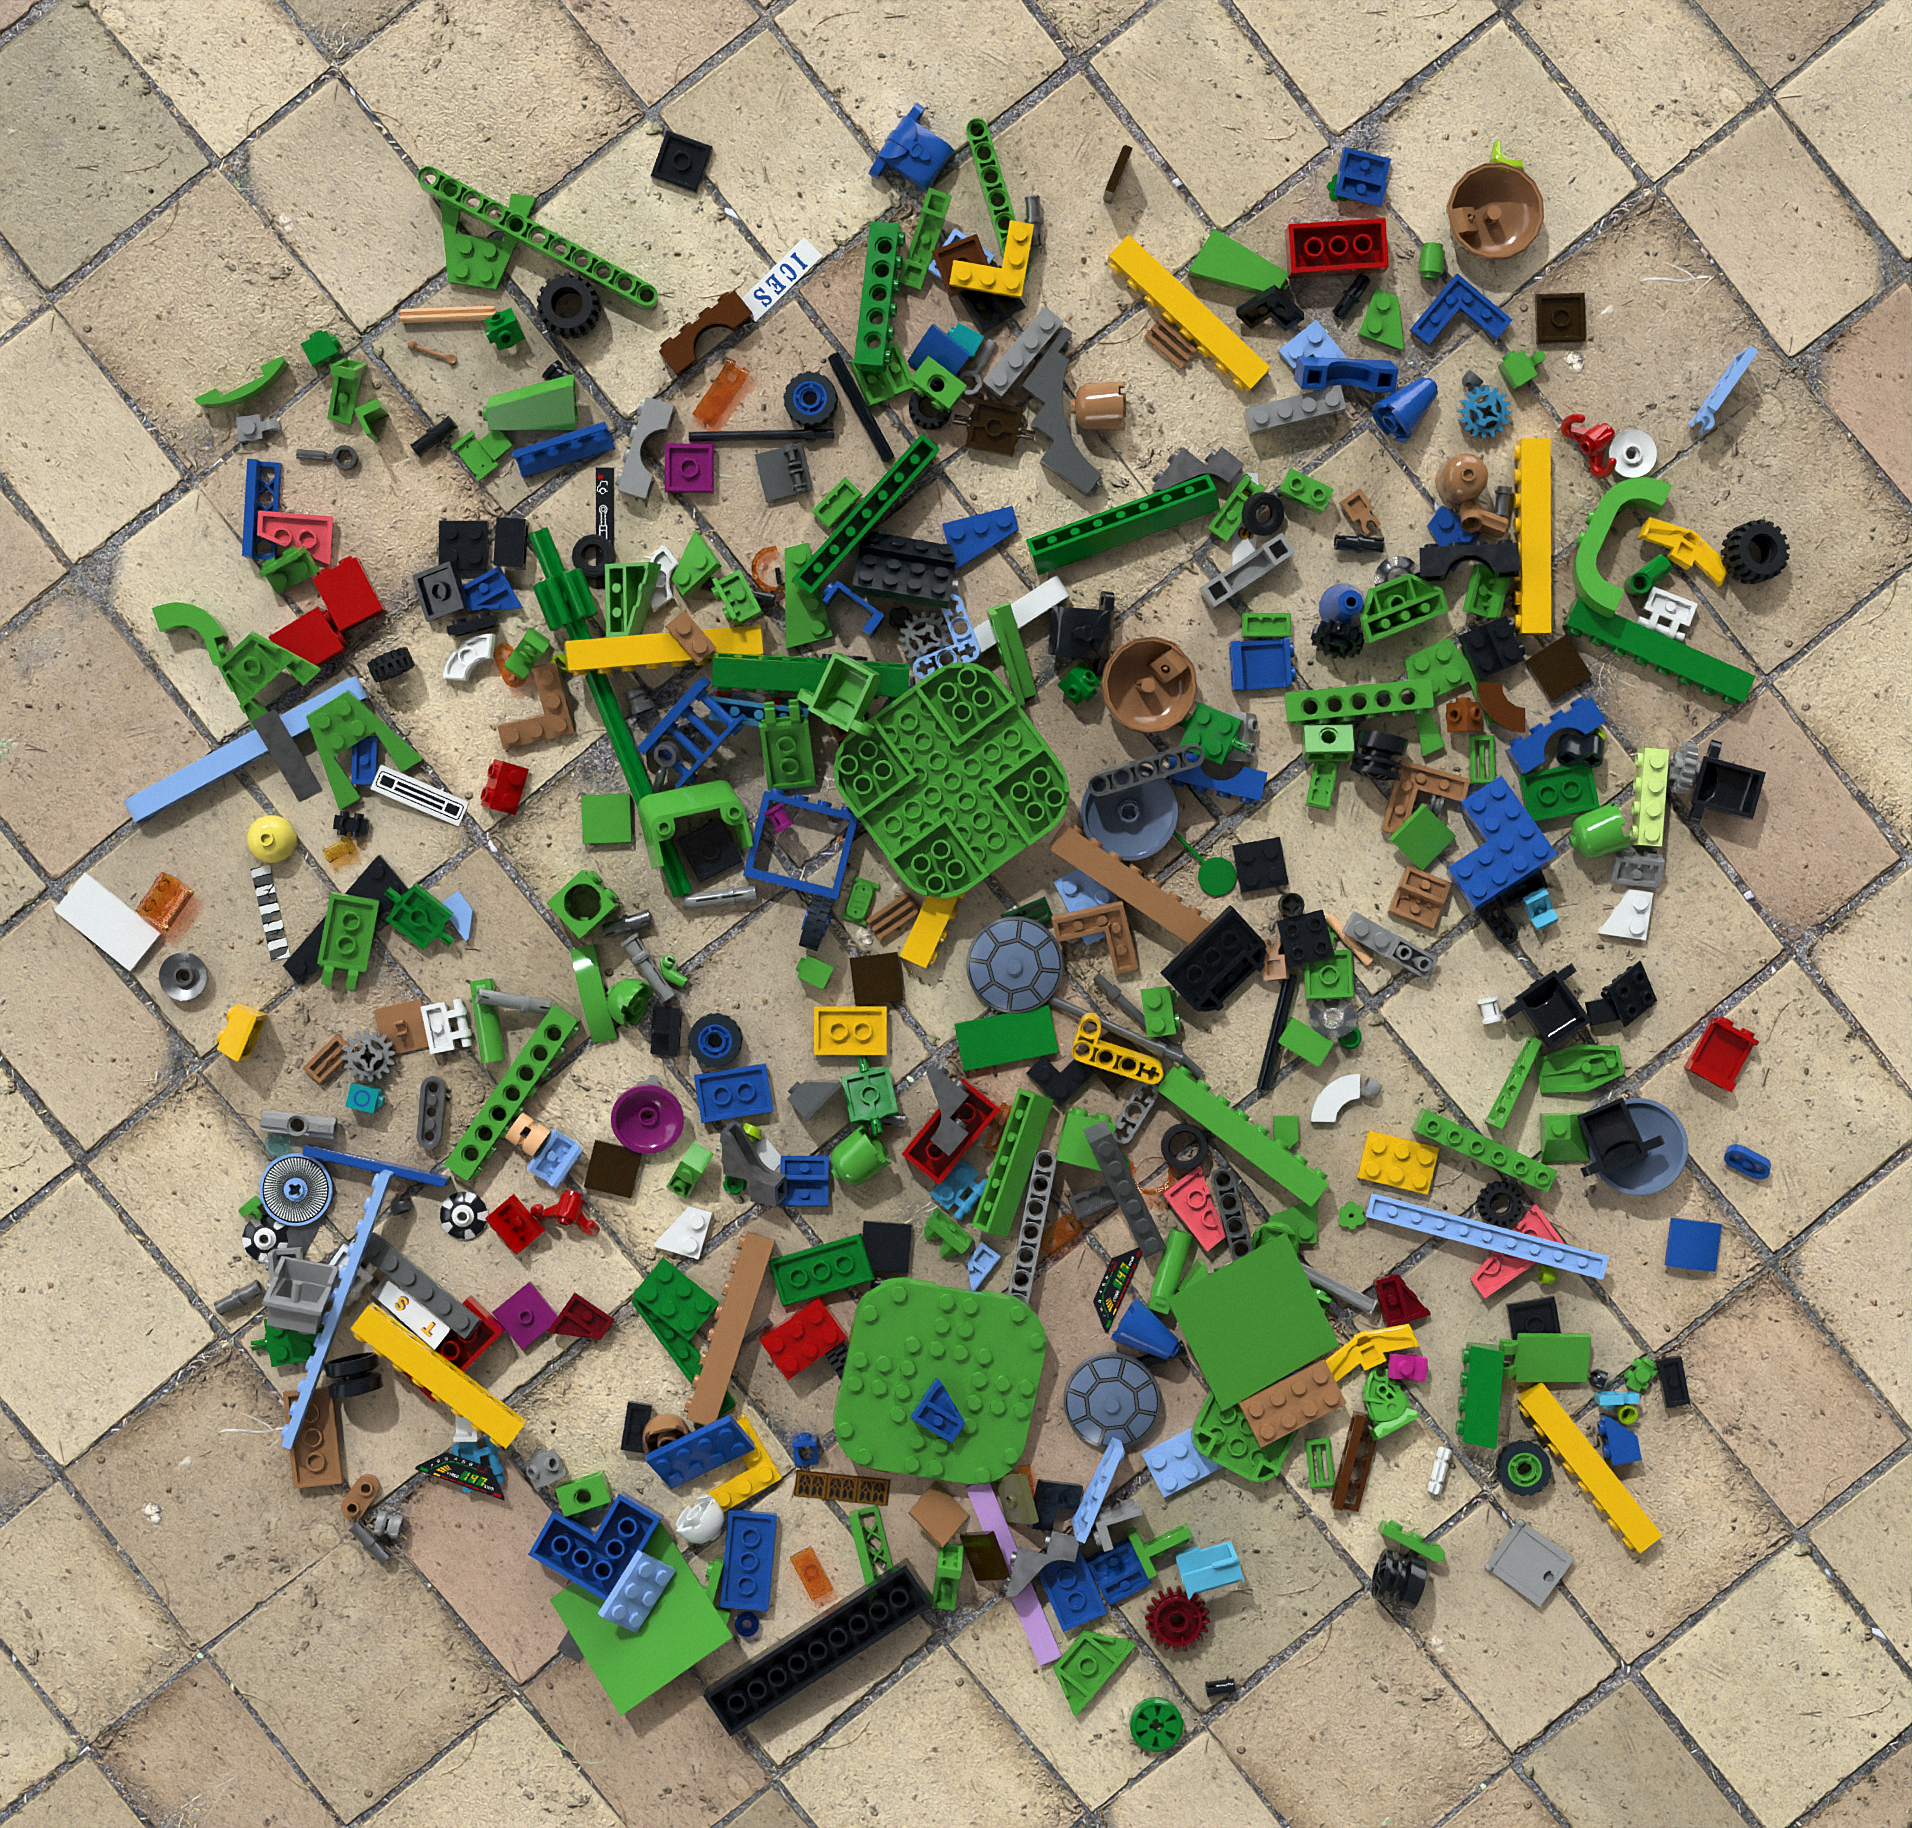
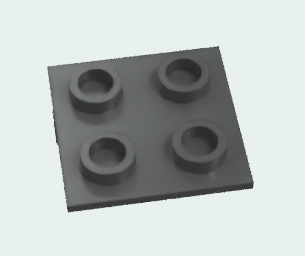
(783, 472)

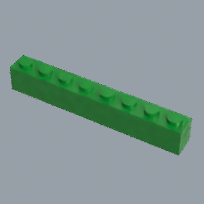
(865, 515)
(1123, 524)
(1659, 652)
(794, 673)

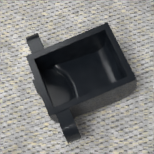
(1084, 632)
(1725, 787)
(1550, 1008)
(1614, 1138)

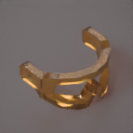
(753, 568)
(1158, 1190)

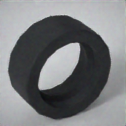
(1202, 1146)

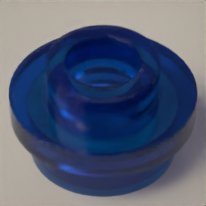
(746, 1631)

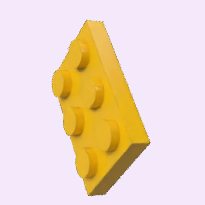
(850, 1030)
(1397, 1162)

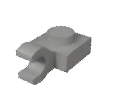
(253, 427)

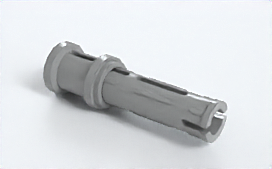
(641, 957)

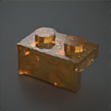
(165, 901)

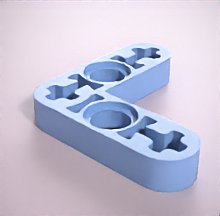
(959, 640)

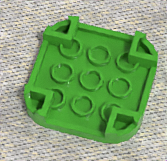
(1230, 1442)

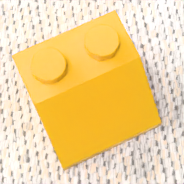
(241, 1032)

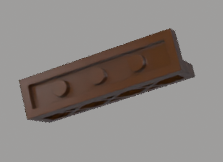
(1348, 1462)

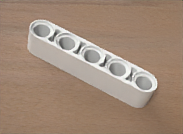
(1024, 610)

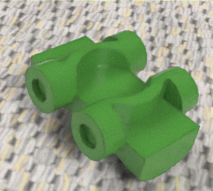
(1639, 1378)

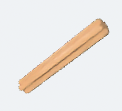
(446, 314)

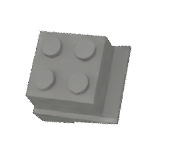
(299, 1294)

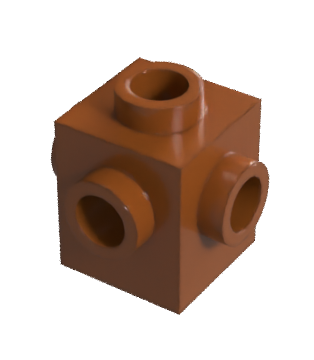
(1463, 716)

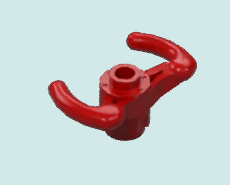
(1591, 442)
(567, 1212)

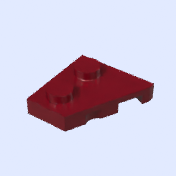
(1397, 1301)
(581, 1319)

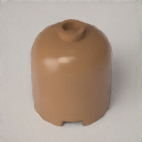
(1100, 406)
(1461, 478)

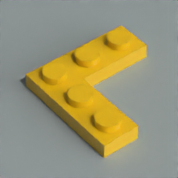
(994, 280)
(759, 1475)

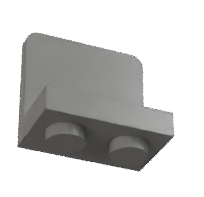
(1107, 1516)

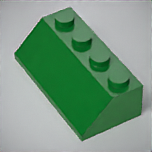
(1480, 1394)

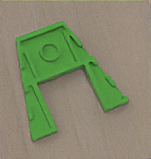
(474, 259)
(1447, 670)
(341, 725)

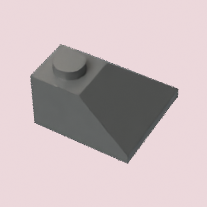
(811, 1095)

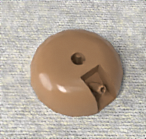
(1495, 211)
(1149, 684)

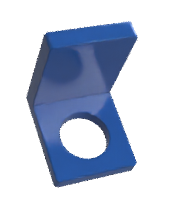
(801, 1440)

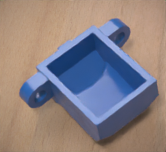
(913, 152)

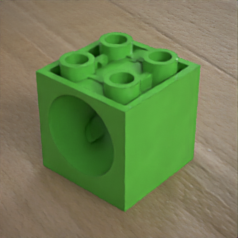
(562, 902)
(1073, 1144)

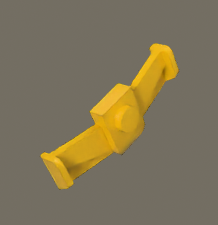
(1685, 548)
(1368, 1349)

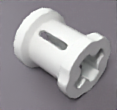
(1490, 1009)

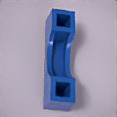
(1363, 373)
(1529, 751)
(1246, 784)

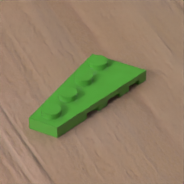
(804, 616)
(1518, 1075)

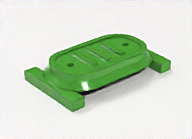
(474, 456)
(859, 900)

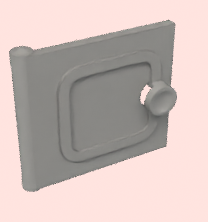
(1529, 1562)

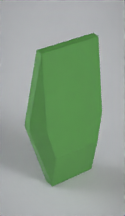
(1578, 1068)

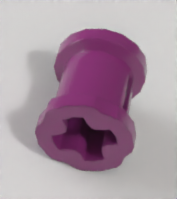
(779, 818)

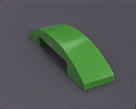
(925, 238)
(272, 372)
(593, 993)

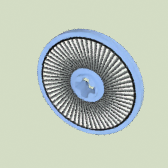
(315, 1189)

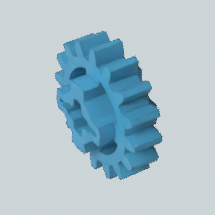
(1488, 402)

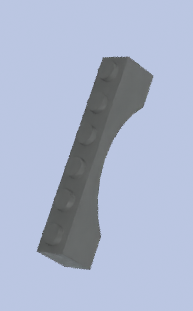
(1124, 1188)

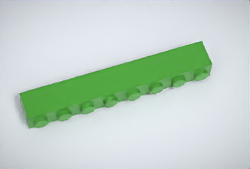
(1243, 1135)

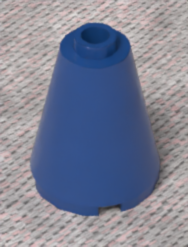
(1405, 408)
(1334, 605)
(1145, 1332)

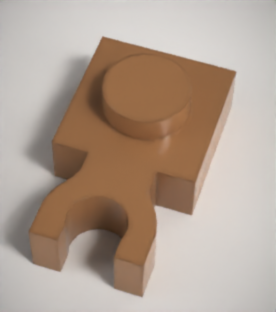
(1358, 508)
(1275, 962)

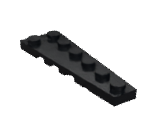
(370, 885)

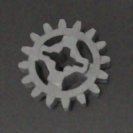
(928, 626)
(1683, 768)
(357, 1055)

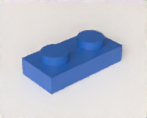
(365, 761)

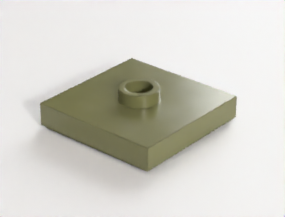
(1017, 1499)

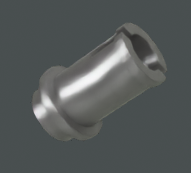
(1503, 500)

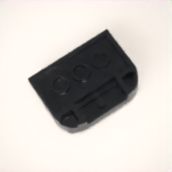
(905, 569)
(1216, 962)

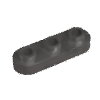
(427, 1122)

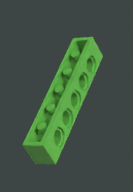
(1420, 688)
(1484, 1150)

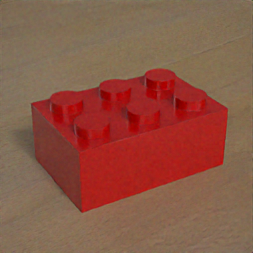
(803, 1337)

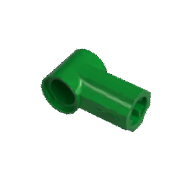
(1648, 575)

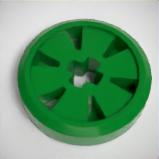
(1146, 1735)

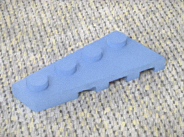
(1096, 1490)

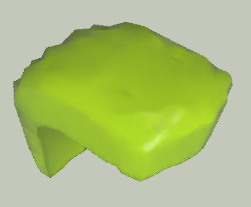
(1496, 157)

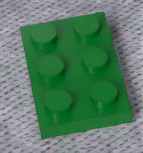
(1558, 791)
(675, 1299)

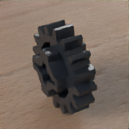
(1337, 639)

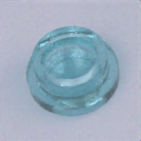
(277, 1144)

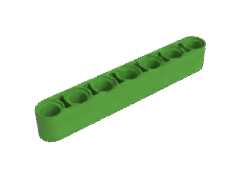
(992, 190)

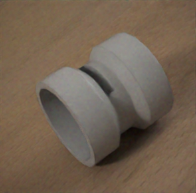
(393, 1527)

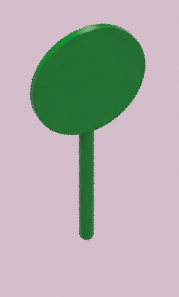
(1215, 875)

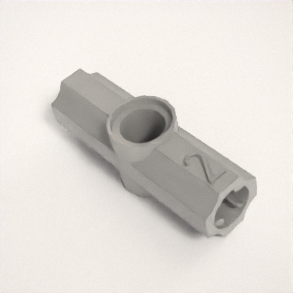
(284, 1123)

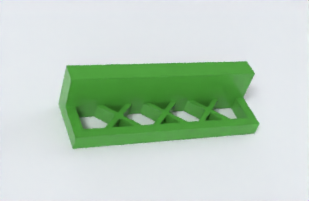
(1011, 652)
(862, 1546)

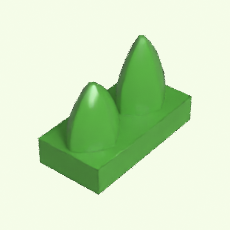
(954, 1237)

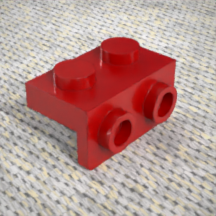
(504, 786)
(514, 1224)

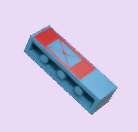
(752, 705)

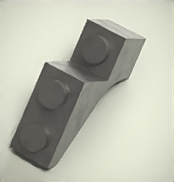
(1186, 466)
(949, 1097)
(743, 1162)
(1029, 1563)

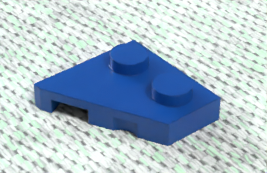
(491, 592)
(938, 1412)

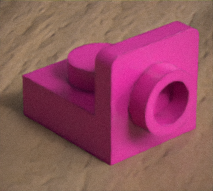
(1408, 1367)

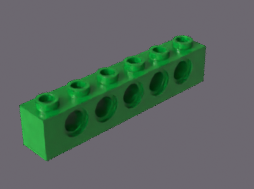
(880, 235)

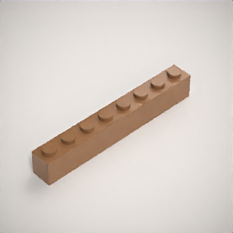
(1128, 883)
(730, 1328)

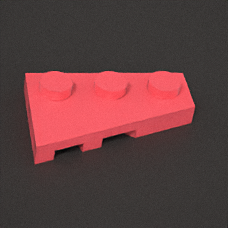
(298, 530)
(1194, 1206)

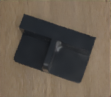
(511, 543)
(666, 1031)

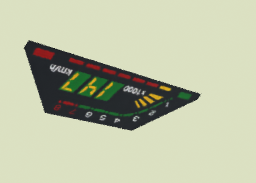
(1115, 1285)
(463, 1472)

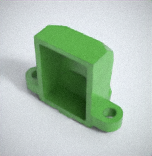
(844, 694)

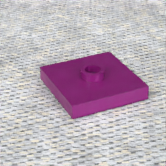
(689, 468)
(525, 1315)

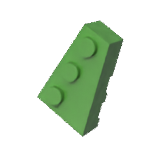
(628, 596)

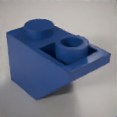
(1620, 1443)

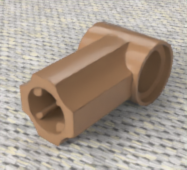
(1476, 519)

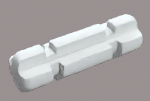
(1439, 1470)

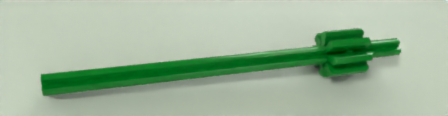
(567, 604)

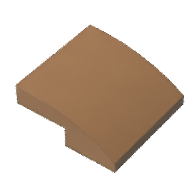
(1419, 897)

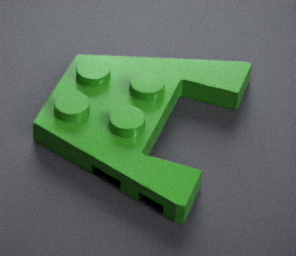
(254, 665)

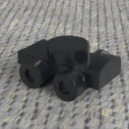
(355, 824)

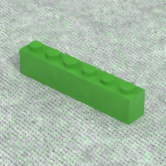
(1012, 1162)

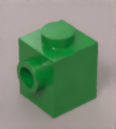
(322, 348)

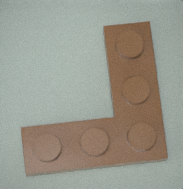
(556, 717)
(1421, 778)
(1098, 919)

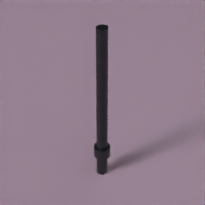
(808, 434)

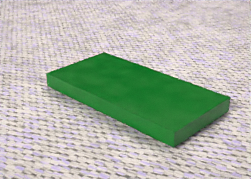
(1006, 1038)
(821, 1269)

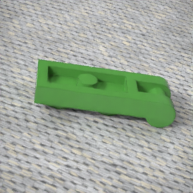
(1230, 514)
(1413, 1540)

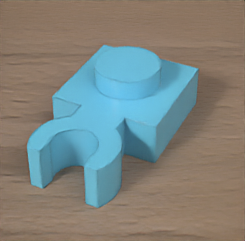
(1611, 1399)

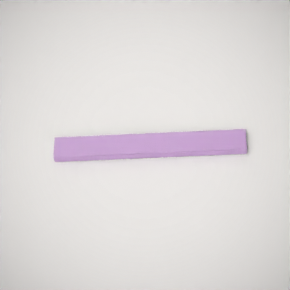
(1026, 1602)

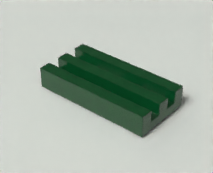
(1046, 908)

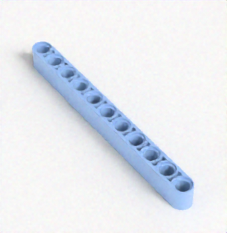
(228, 758)

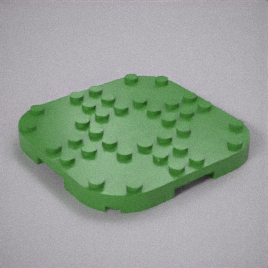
(952, 780)
(979, 1346)

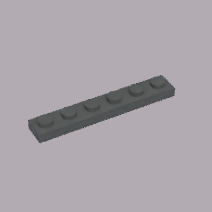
(421, 1286)

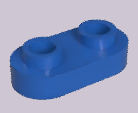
(1747, 1161)

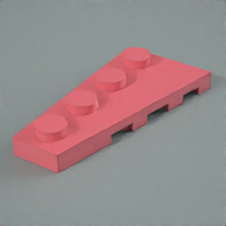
(1501, 1267)

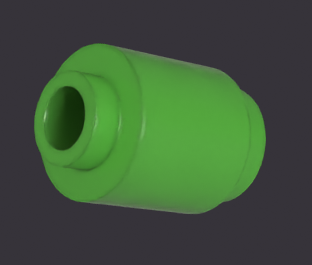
(1431, 260)

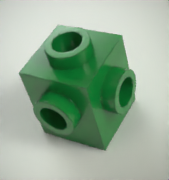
(504, 329)
(1079, 684)

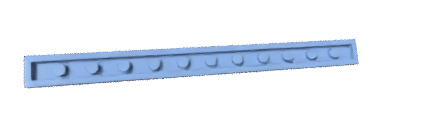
(339, 1298)

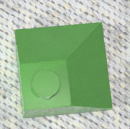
(1562, 1138)

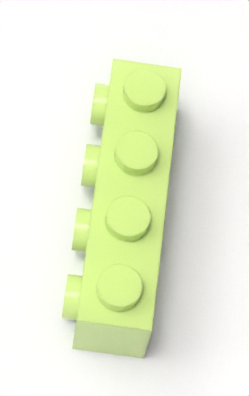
(1650, 797)

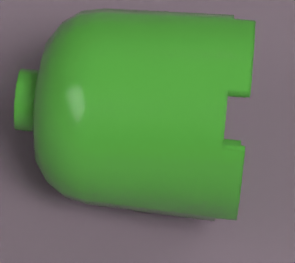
(1599, 832)
(859, 1157)

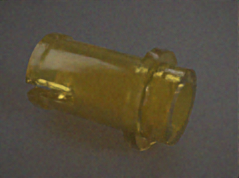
(339, 849)

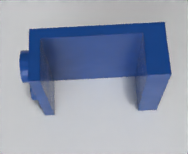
(877, 617)

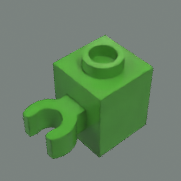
(1519, 368)

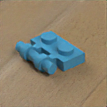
(955, 1184)
(472, 1452)

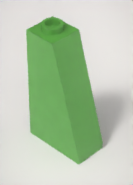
(1235, 266)
(535, 407)

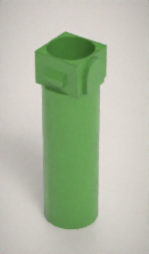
(487, 1024)
(1169, 1270)

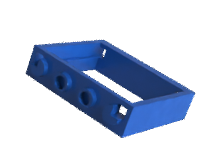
(802, 802)

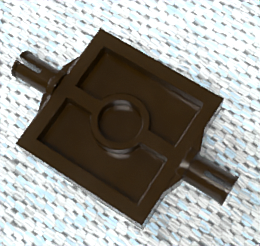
(994, 427)

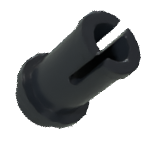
(1220, 1687)

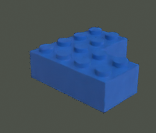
(1511, 847)
(597, 1557)

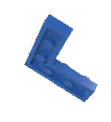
(1466, 298)

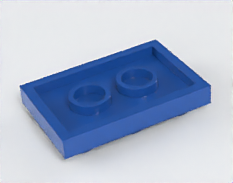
(733, 1093)
(1072, 1592)

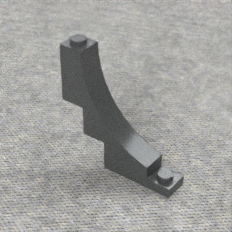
(1046, 387)

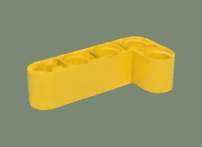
(1118, 1053)

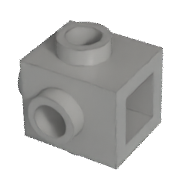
(544, 1467)

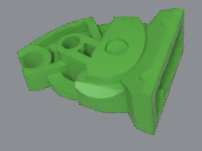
(1386, 1407)

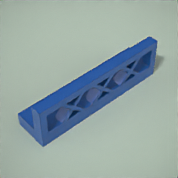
(564, 449)
(252, 506)

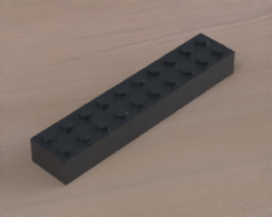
(818, 1647)

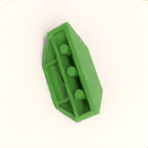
(1400, 605)

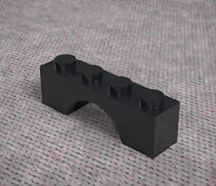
(1499, 558)

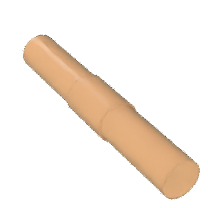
(1350, 942)

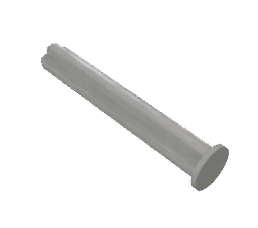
(1340, 1290)

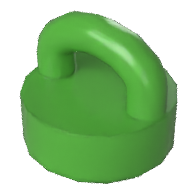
(251, 1208)

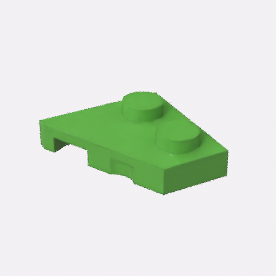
(1383, 321)
(695, 566)
(1301, 1219)

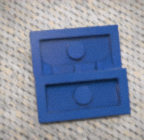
(1362, 176)
(942, 350)
(806, 1181)
(1693, 1244)
(1118, 1571)

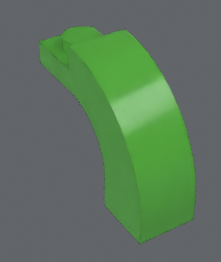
(182, 615)

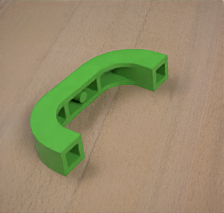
(1590, 586)

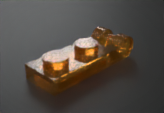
(720, 393)

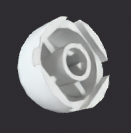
(702, 1521)

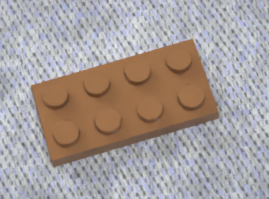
(1292, 1403)
(317, 1450)

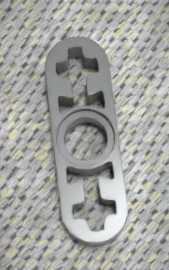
(1144, 1110)

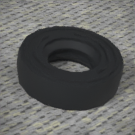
(1249, 513)
(583, 545)

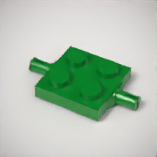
(1214, 732)
(419, 916)
(869, 1095)
(286, 1345)

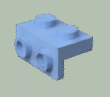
(555, 1158)

